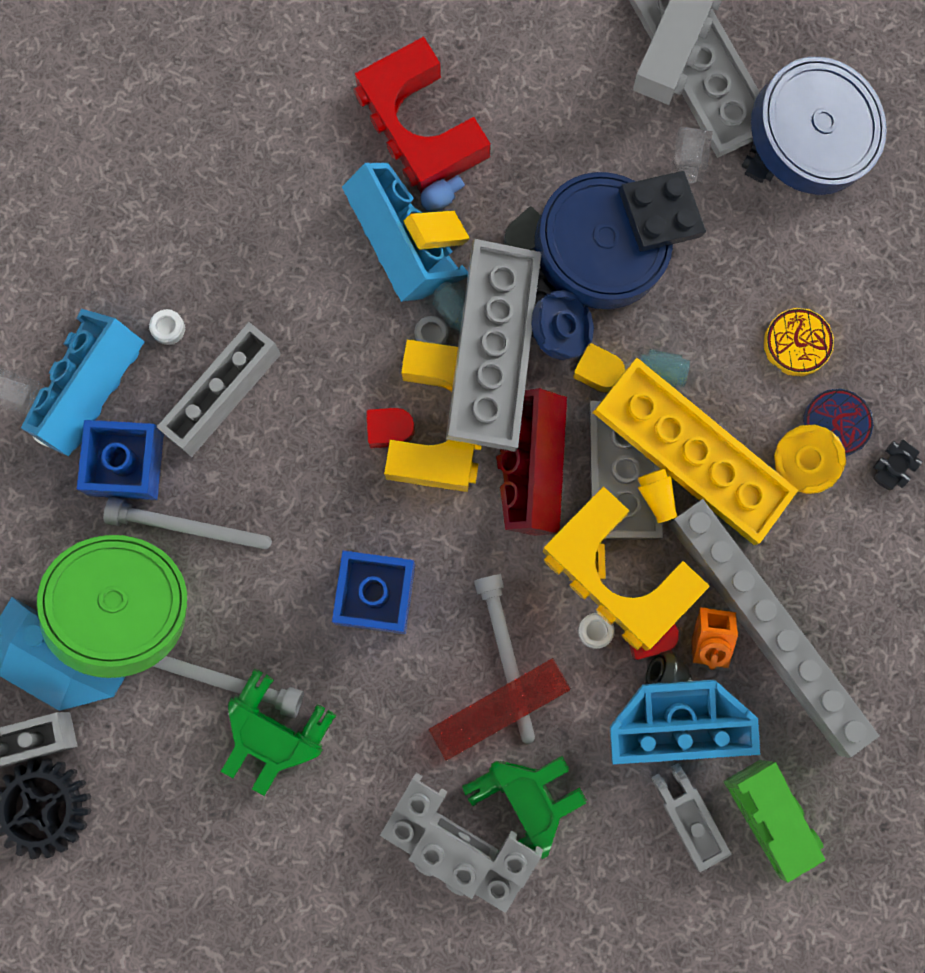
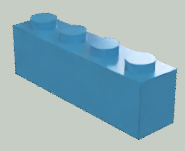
(381, 207)
(82, 380)

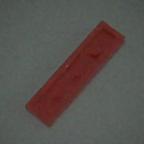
(499, 709)

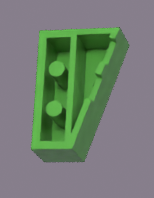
(776, 819)

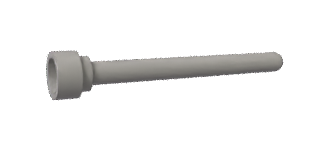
(120, 512)
(490, 590)
(285, 700)

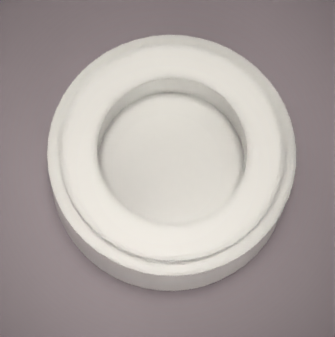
(167, 327)
(595, 631)

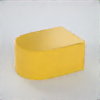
(599, 368)

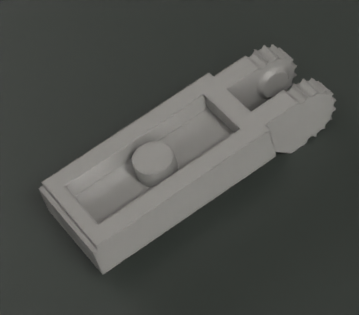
(692, 821)

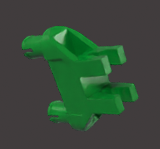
(268, 738)
(529, 798)

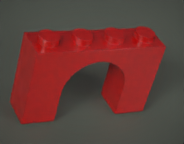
(425, 158)

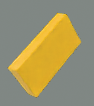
(436, 229)

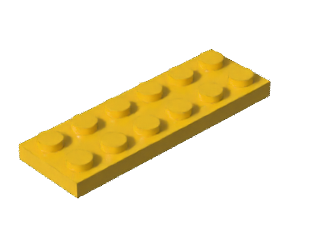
(695, 451)

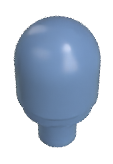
(440, 194)

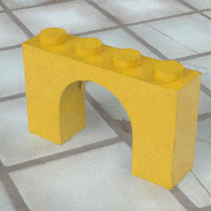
(439, 465)
(642, 618)

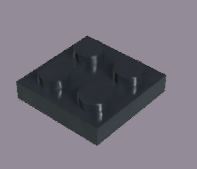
(662, 211)

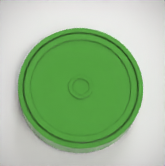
(112, 606)

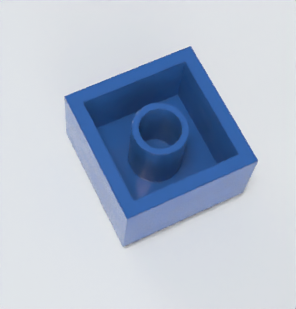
(120, 460)
(373, 592)

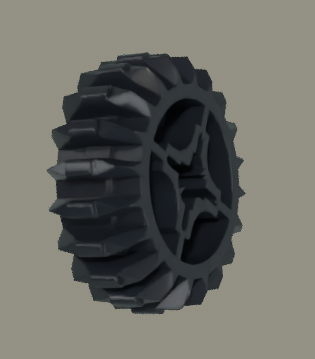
(48, 821)

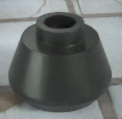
(667, 669)

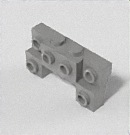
(455, 854)

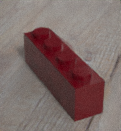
(535, 470)

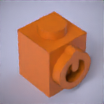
(714, 638)

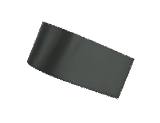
(522, 230)

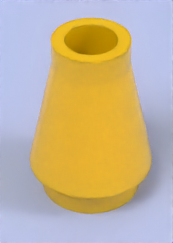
(658, 493)

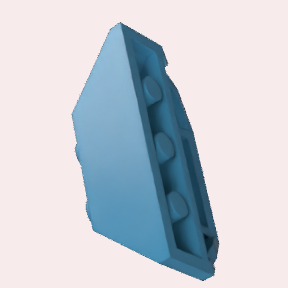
(35, 669)
(683, 724)

